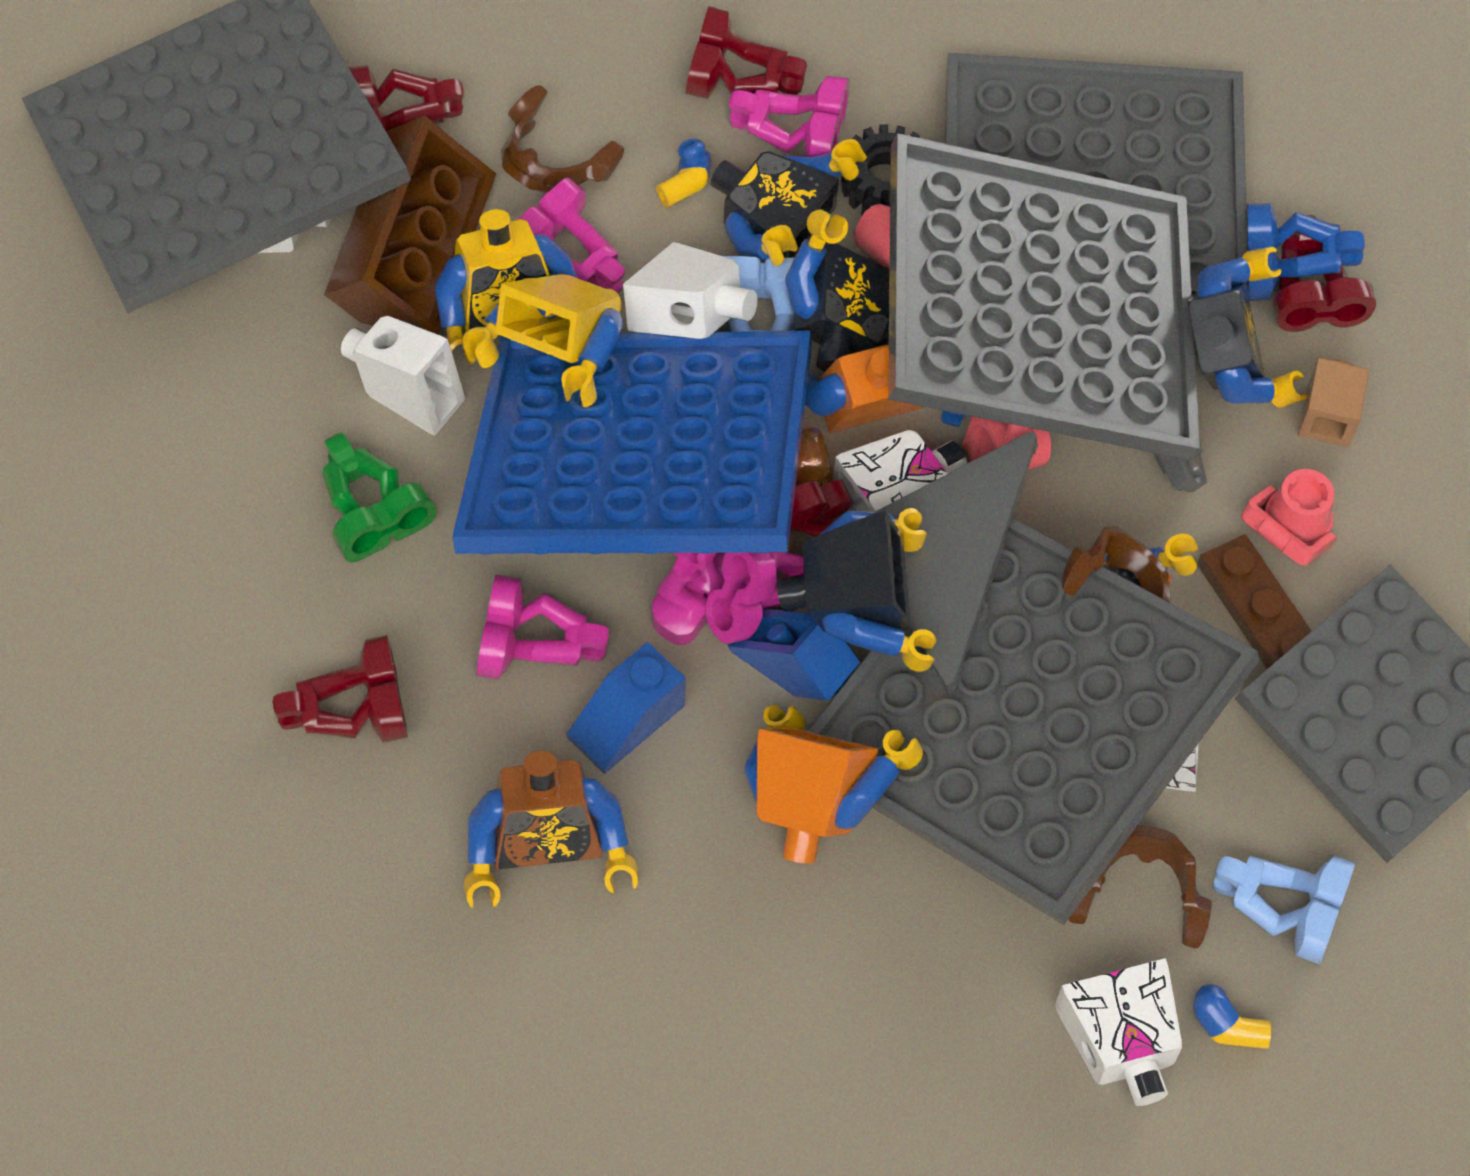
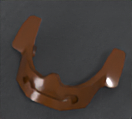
(524, 164)
(1121, 551)
(1152, 844)

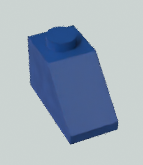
(797, 655)
(628, 707)

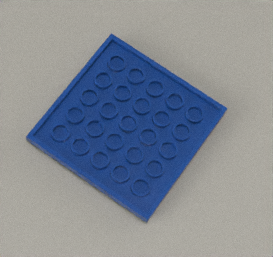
(674, 456)

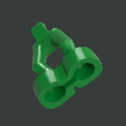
(368, 529)

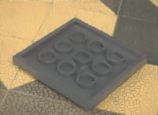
(1375, 711)

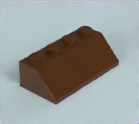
(410, 232)

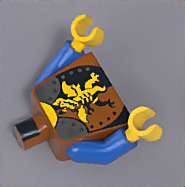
(544, 817)

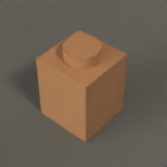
(1334, 401)

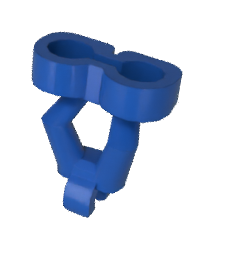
(1338, 247)

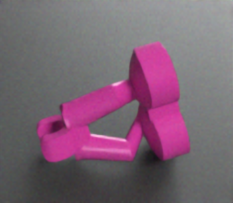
(820, 131)
(560, 211)
(748, 588)
(683, 593)
(507, 614)

